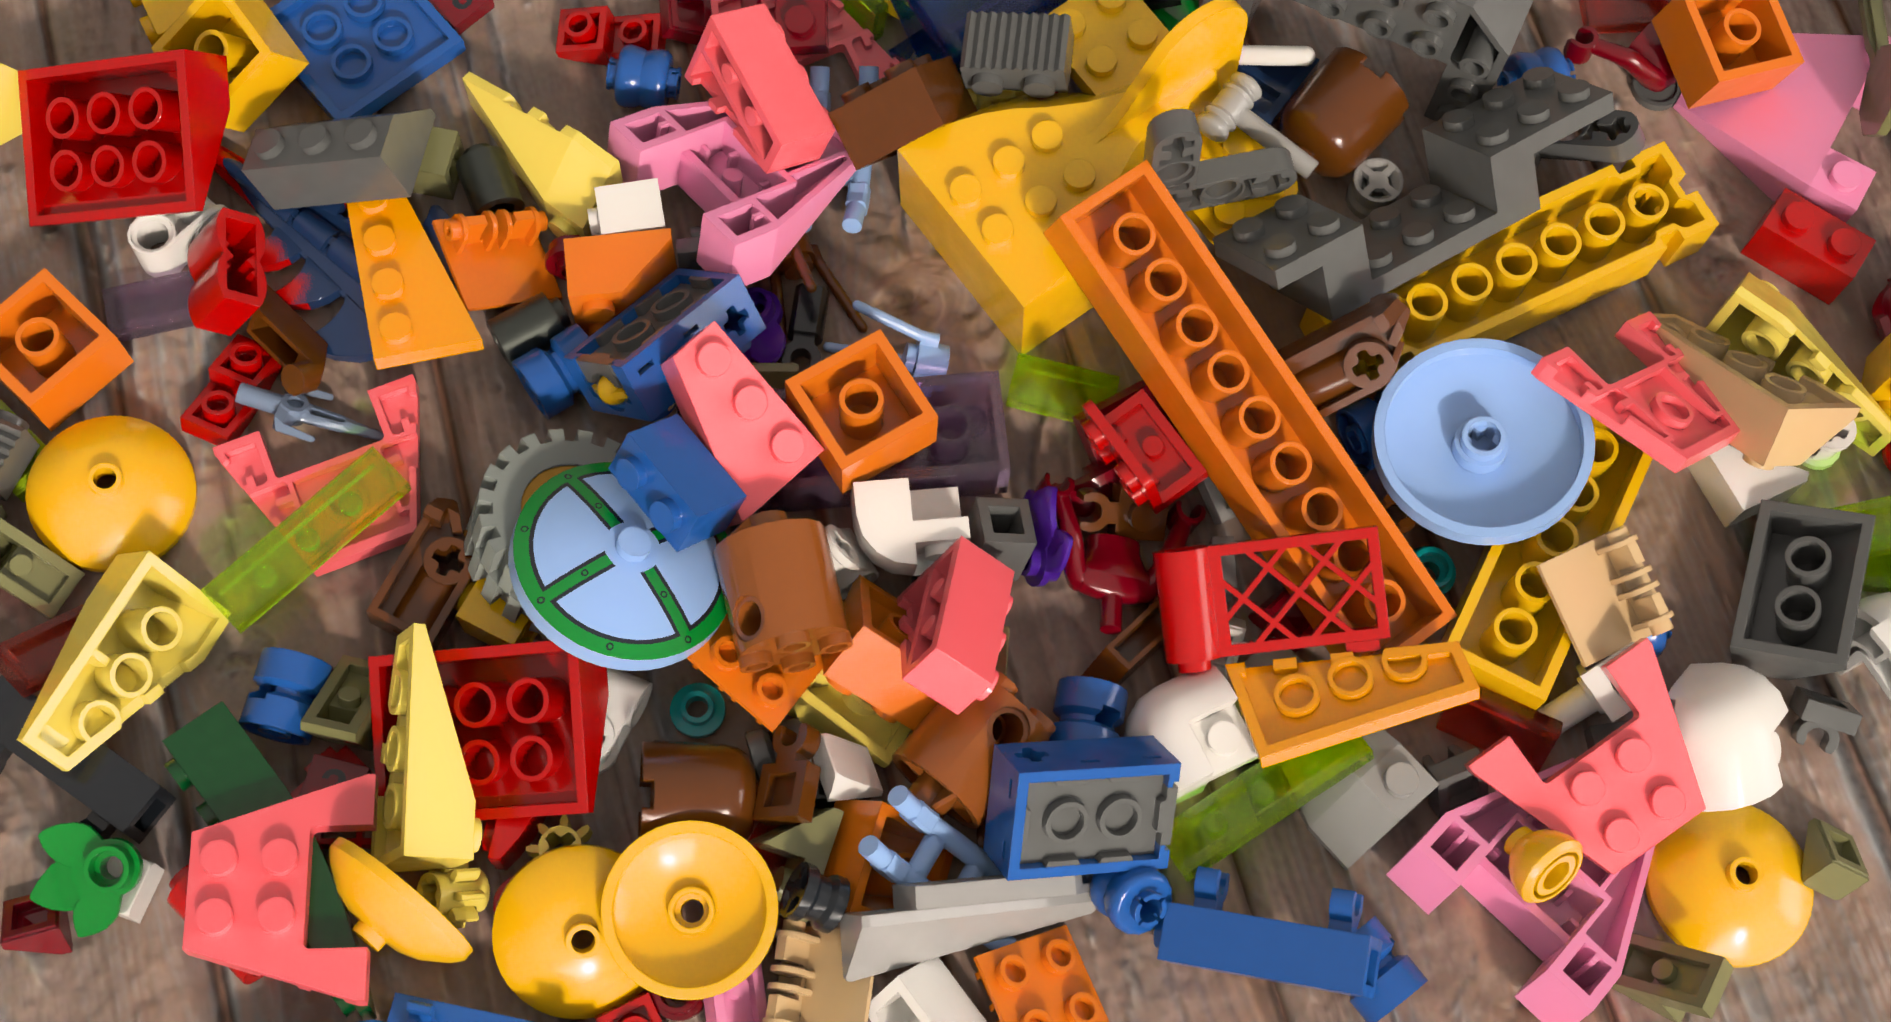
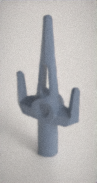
(297, 410)

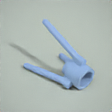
(920, 359)

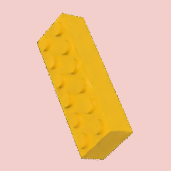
(1506, 612)

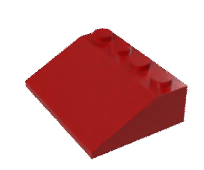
(122, 135)
(523, 722)

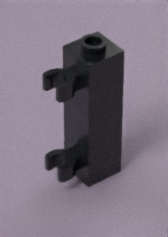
(102, 781)

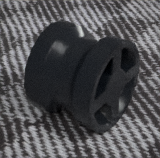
(815, 897)

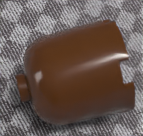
(1343, 112)
(697, 785)

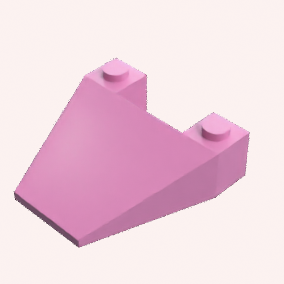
(1787, 132)
(749, 214)
(1576, 934)

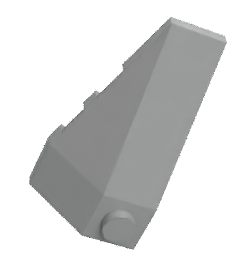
(1369, 801)

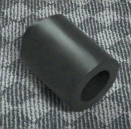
(488, 180)
(528, 326)

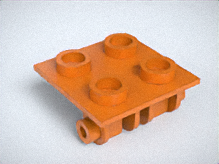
(496, 257)
(764, 693)
(1039, 981)

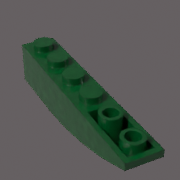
(236, 780)

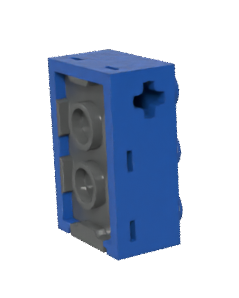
(622, 360)
(1080, 806)

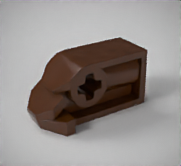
(1328, 357)
(414, 585)

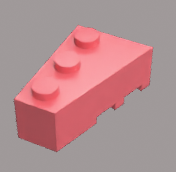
(760, 88)
(738, 417)
(956, 625)

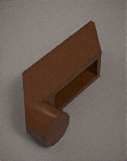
(290, 343)
(1129, 648)

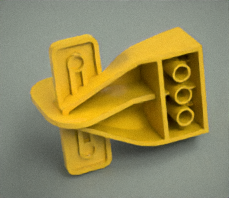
(1011, 169)

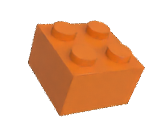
(1726, 47)
(55, 350)
(862, 410)

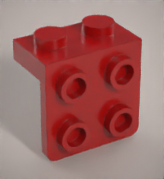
(1148, 451)

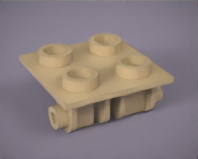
(1605, 595)
(813, 980)

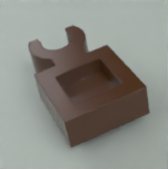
(1122, 515)
(791, 784)

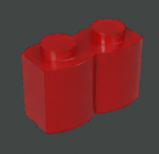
(227, 272)

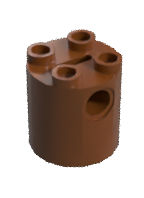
(781, 592)
(953, 754)

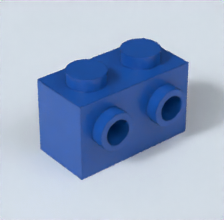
(677, 482)

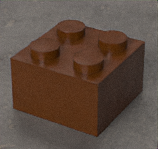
(900, 108)

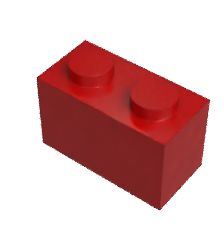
(1808, 246)

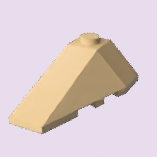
(1777, 416)

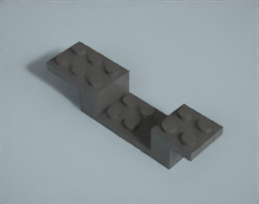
(1478, 186)

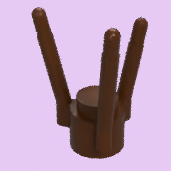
(799, 265)

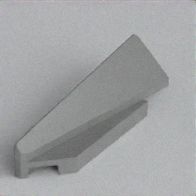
(955, 916)

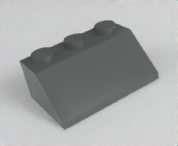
(339, 159)
(1801, 590)

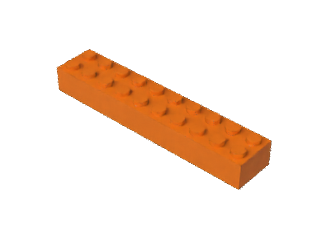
(1238, 401)

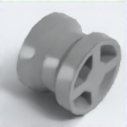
(1370, 177)

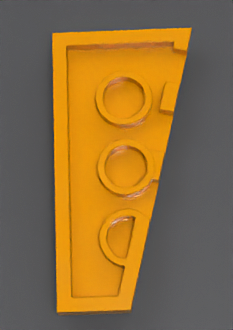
(405, 288)
(1327, 702)

